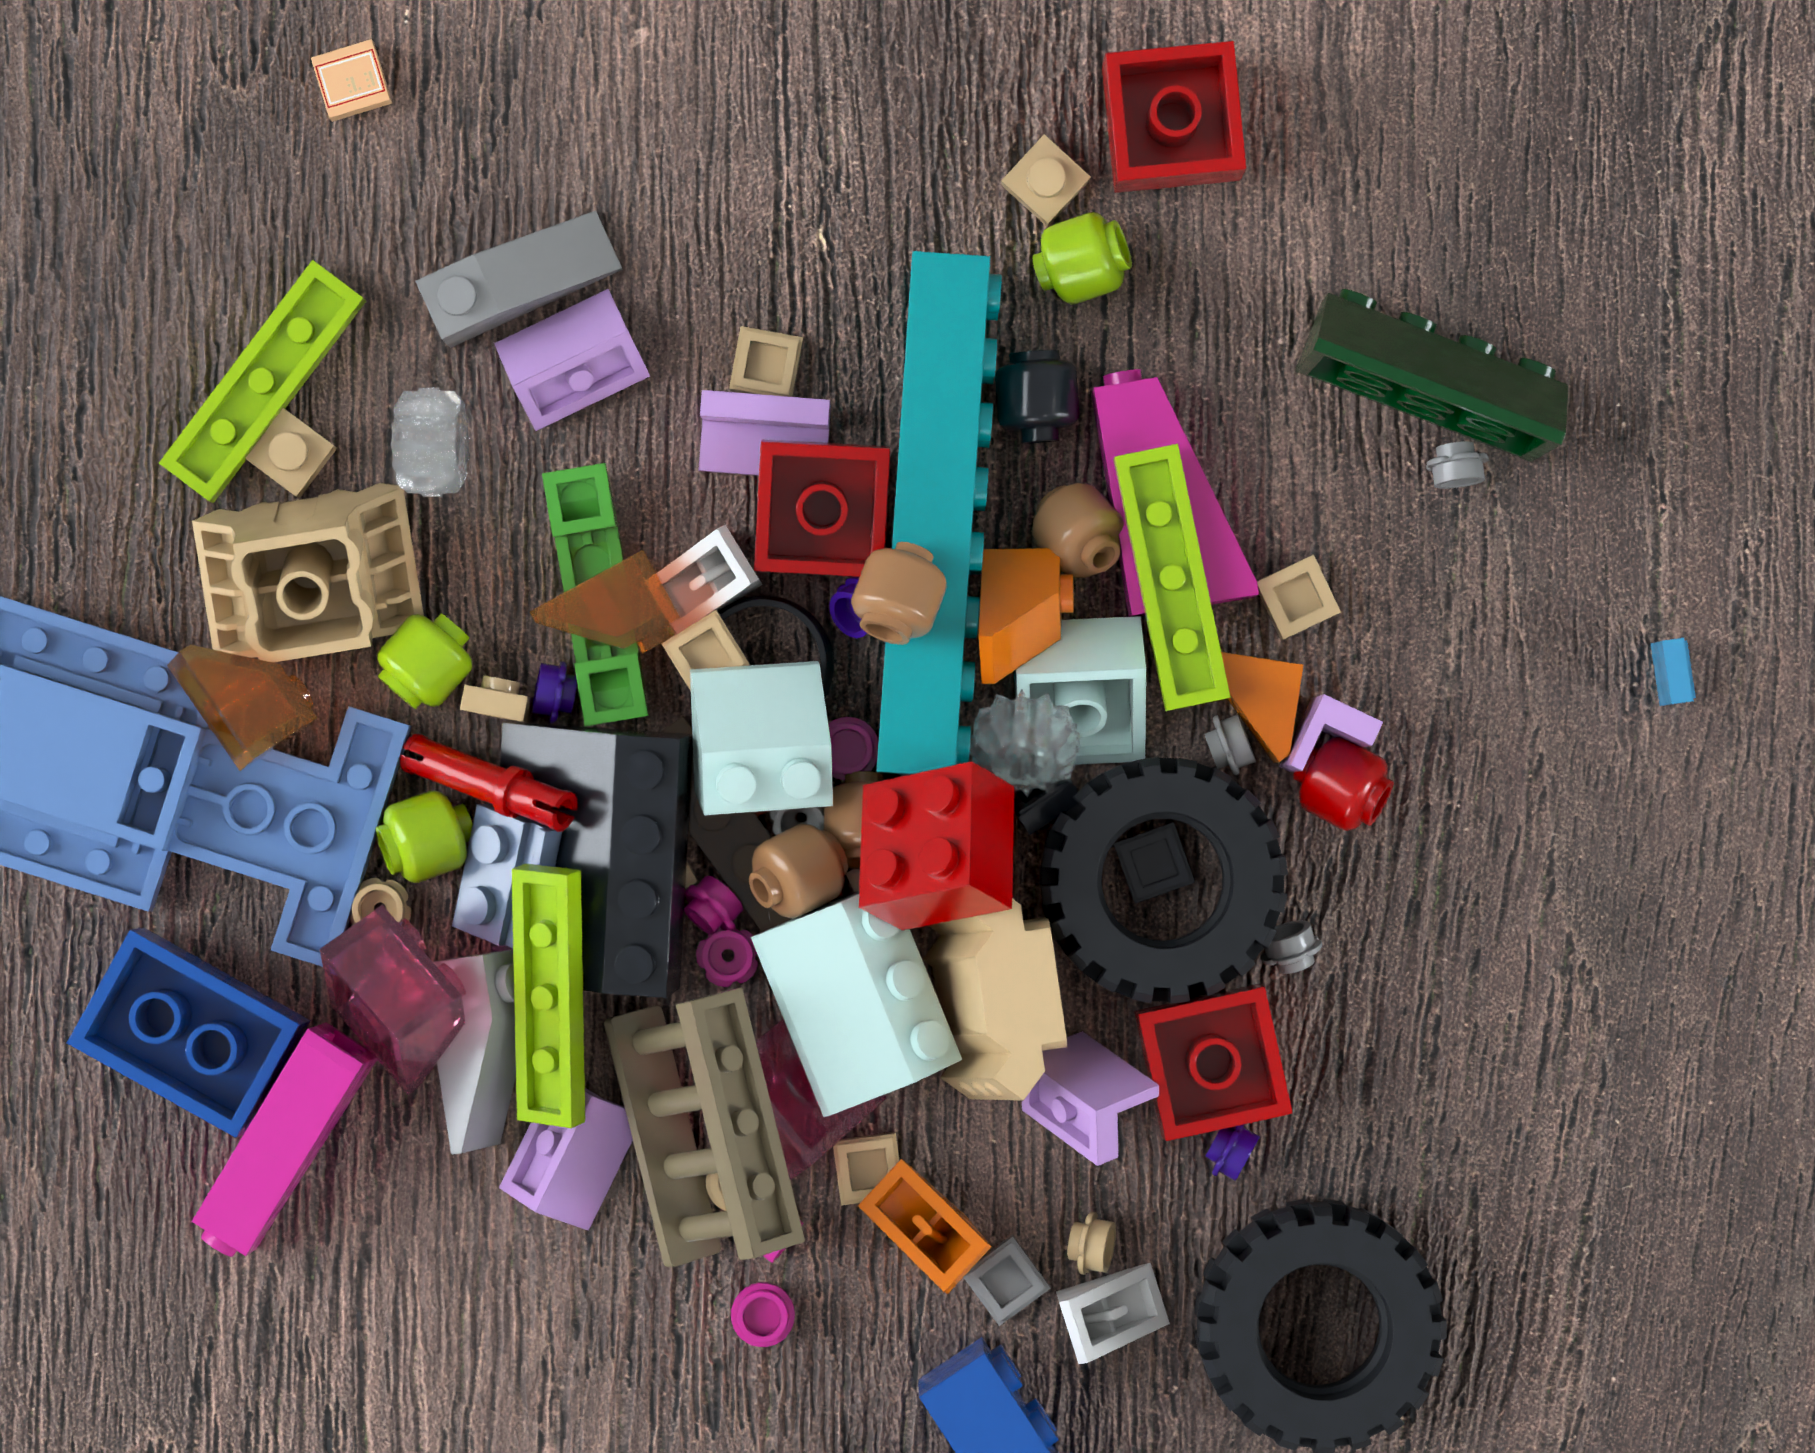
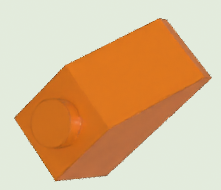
(1020, 608)

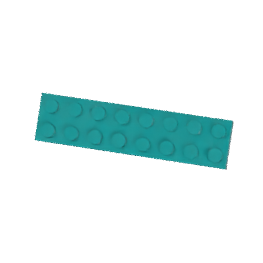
(936, 502)

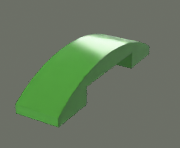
(586, 545)

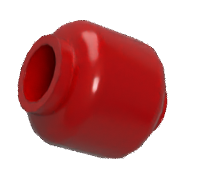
(1344, 784)

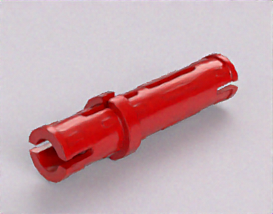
(509, 789)

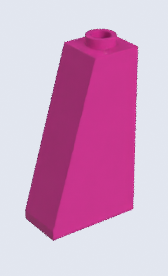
(1137, 417)
(283, 1139)

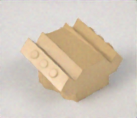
(308, 573)
(999, 1001)

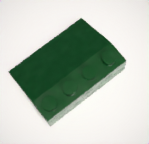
(1435, 377)

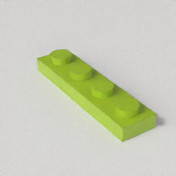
(262, 381)
(1171, 577)
(548, 995)

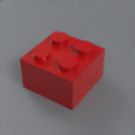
(1174, 116)
(820, 506)
(937, 846)
(1213, 1062)

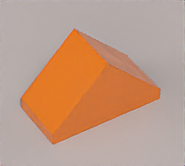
(1265, 699)
(925, 1226)

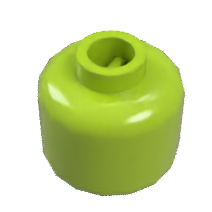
(1082, 258)
(424, 660)
(424, 836)

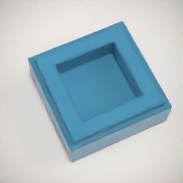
(1673, 671)

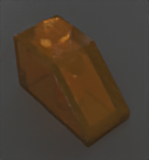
(616, 606)
(243, 700)

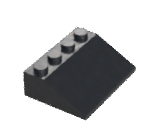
(624, 840)

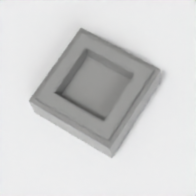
(1006, 1280)

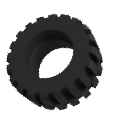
(1250, 884)
(1373, 1394)

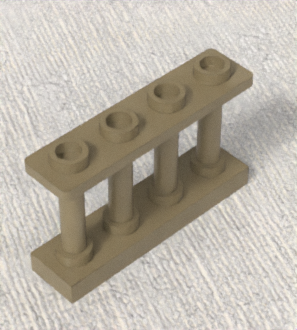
(737, 1120)

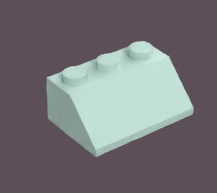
(855, 1003)

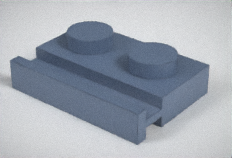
(486, 883)

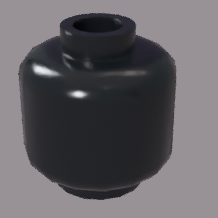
(1037, 395)

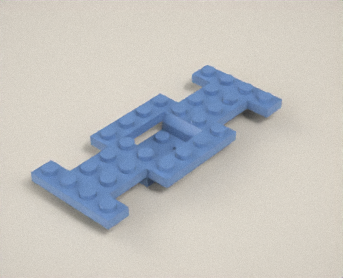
(113, 789)

